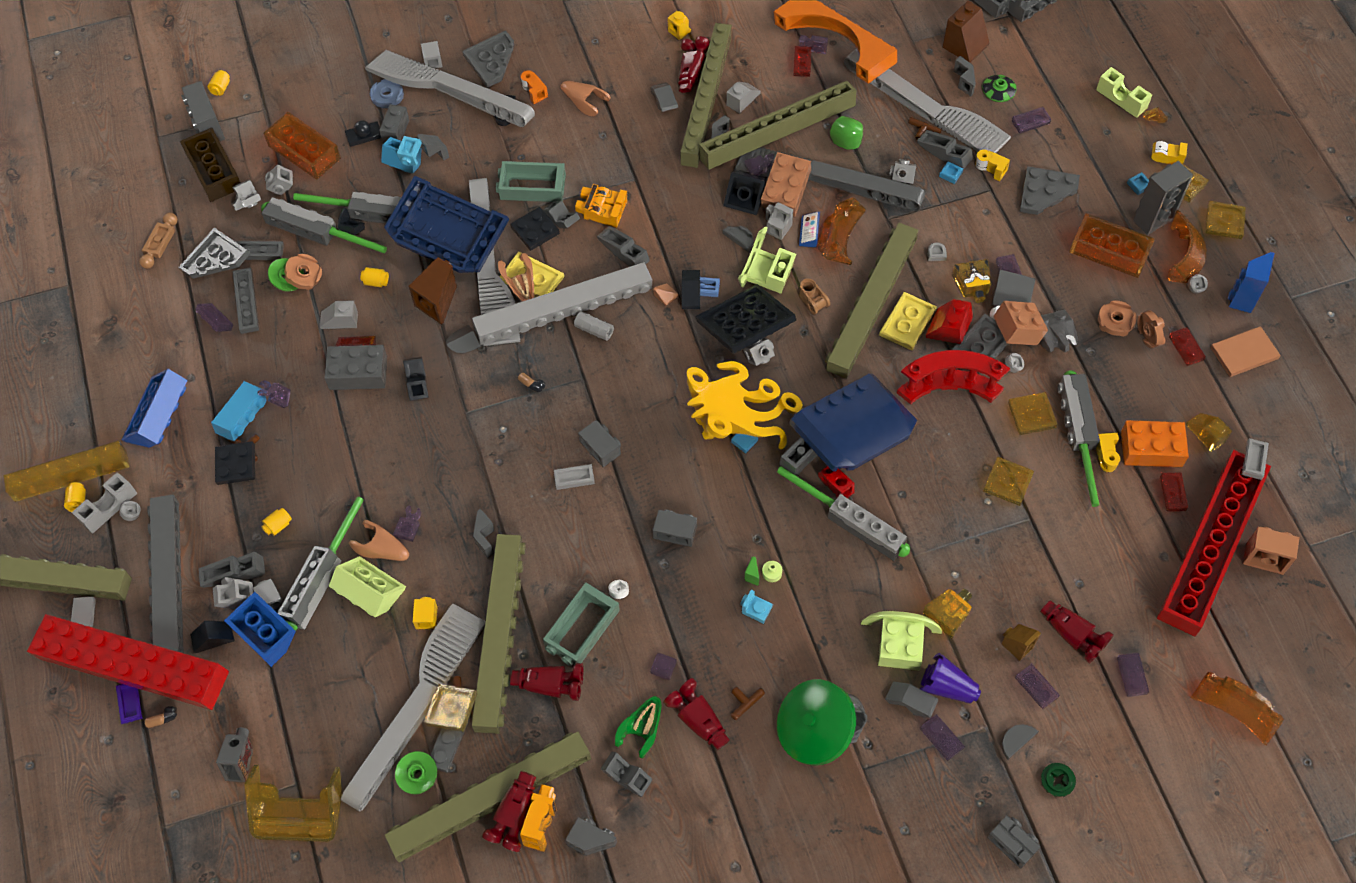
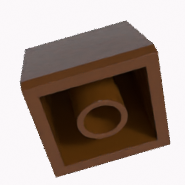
(966, 32)
(434, 289)

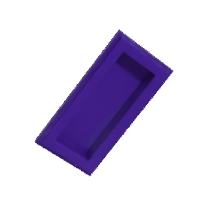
(128, 703)

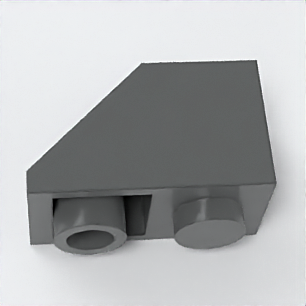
(588, 838)

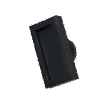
(363, 133)

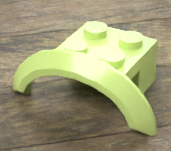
(766, 268)
(901, 638)

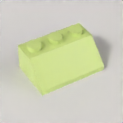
(366, 586)

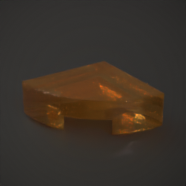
(1156, 115)

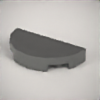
(741, 236)
(1016, 738)

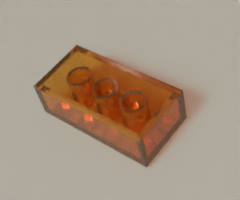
(302, 145)
(1111, 245)

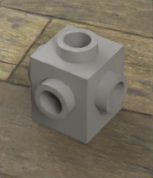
(904, 165)
(279, 179)
(759, 352)

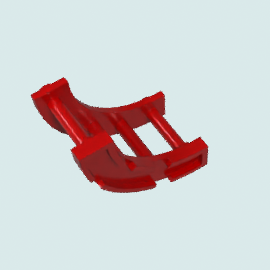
(930, 374)

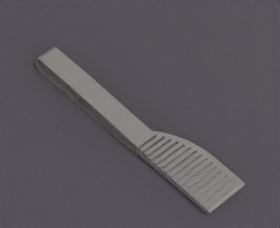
(417, 75)
(961, 123)
(492, 289)
(439, 660)

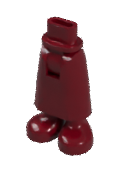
(692, 62)
(1076, 630)
(550, 680)
(697, 714)
(512, 812)

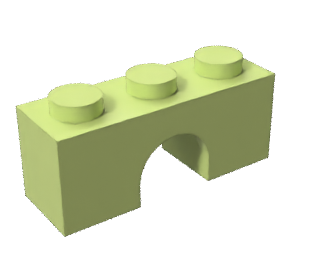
(1112, 87)

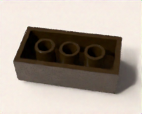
(210, 164)

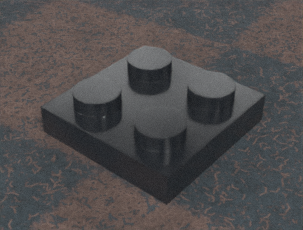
(535, 228)
(234, 463)

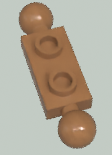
(158, 240)

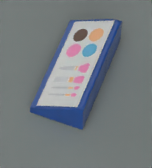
(809, 230)

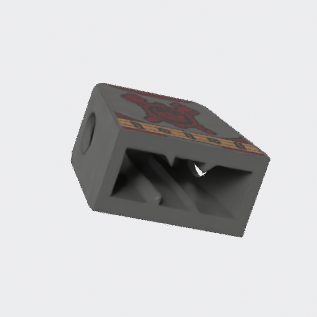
(235, 756)

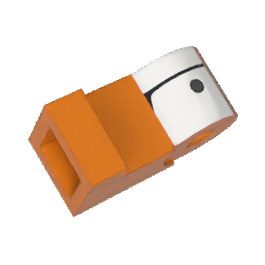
(534, 85)

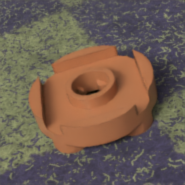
(299, 280)
(1112, 326)
(1152, 328)

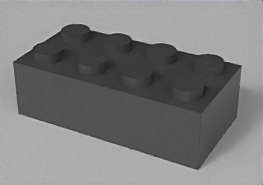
(1162, 197)

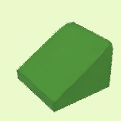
(751, 572)

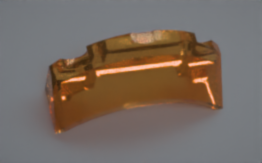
(837, 229)
(1196, 254)
(1241, 703)

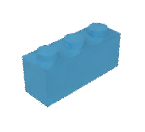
(238, 411)

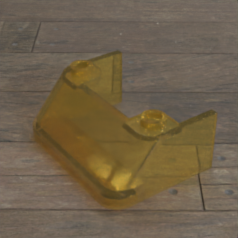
(292, 817)

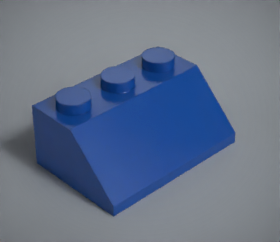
(1251, 283)
(261, 628)

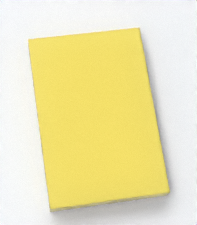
(544, 277)
(908, 321)

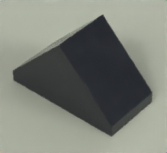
(211, 635)

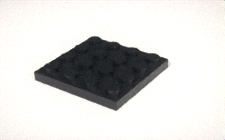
(745, 318)

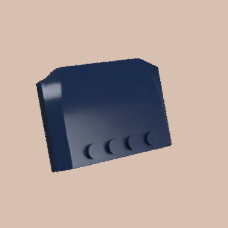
(444, 226)
(854, 424)

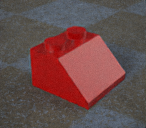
(951, 321)

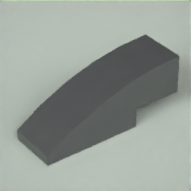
(945, 148)
(623, 247)
(241, 568)

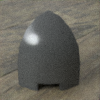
(463, 340)

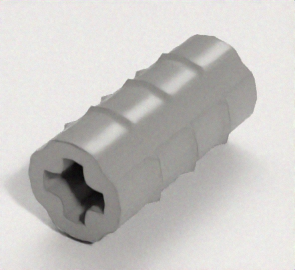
(593, 325)

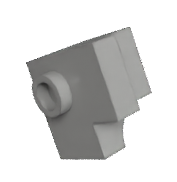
(245, 195)
(779, 220)
(231, 593)

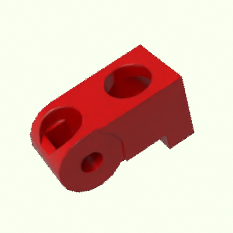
(837, 482)

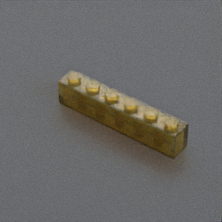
(66, 470)

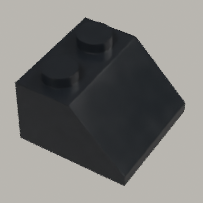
(745, 192)

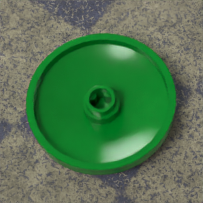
(816, 722)

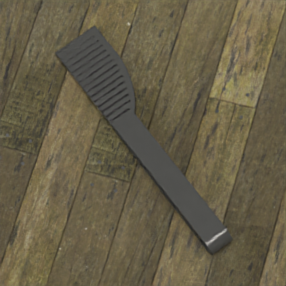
(852, 181)

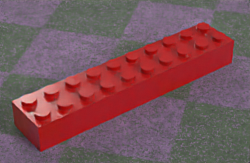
(1212, 547)
(129, 661)

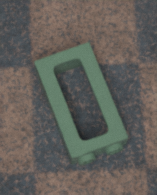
(531, 171)
(586, 595)

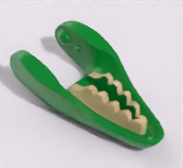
(642, 723)

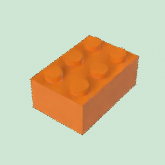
(1154, 443)

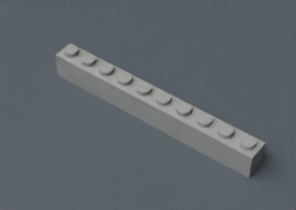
(562, 303)

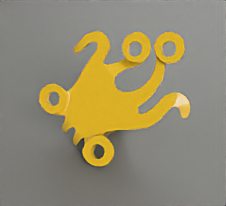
(722, 406)

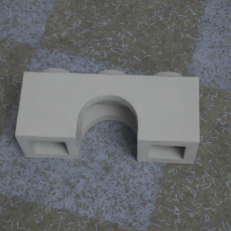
(95, 514)

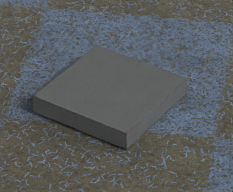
(1012, 288)

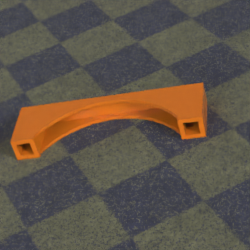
(874, 53)

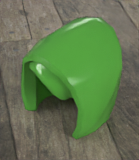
(847, 132)

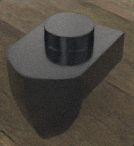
(349, 225)

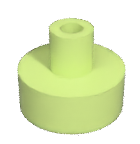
(772, 571)

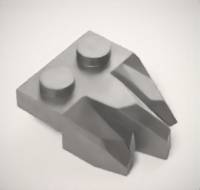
(1060, 331)

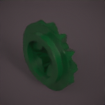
(1057, 770)

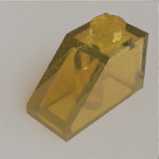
(1209, 430)

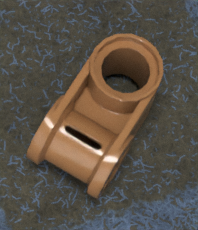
(813, 299)

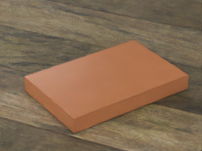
(1245, 351)

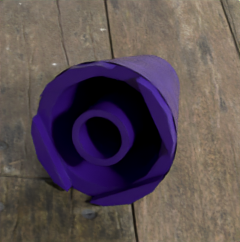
(949, 681)

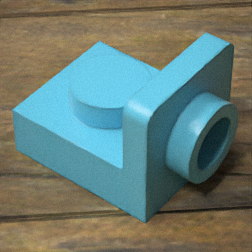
(408, 150)
(755, 607)

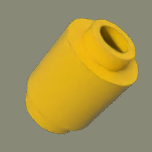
(219, 83)
(374, 277)
(74, 496)
(276, 522)

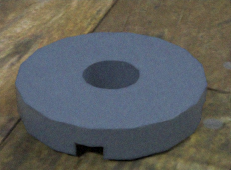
(382, 100)

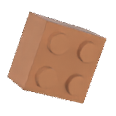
(1020, 323)
(1271, 550)

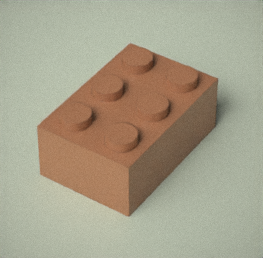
(786, 182)

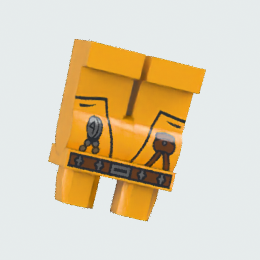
(602, 205)
(539, 818)

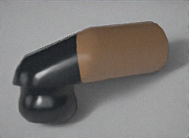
(530, 383)
(168, 715)

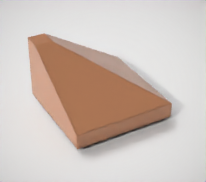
(665, 294)

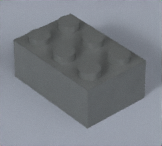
(201, 109)
(356, 367)

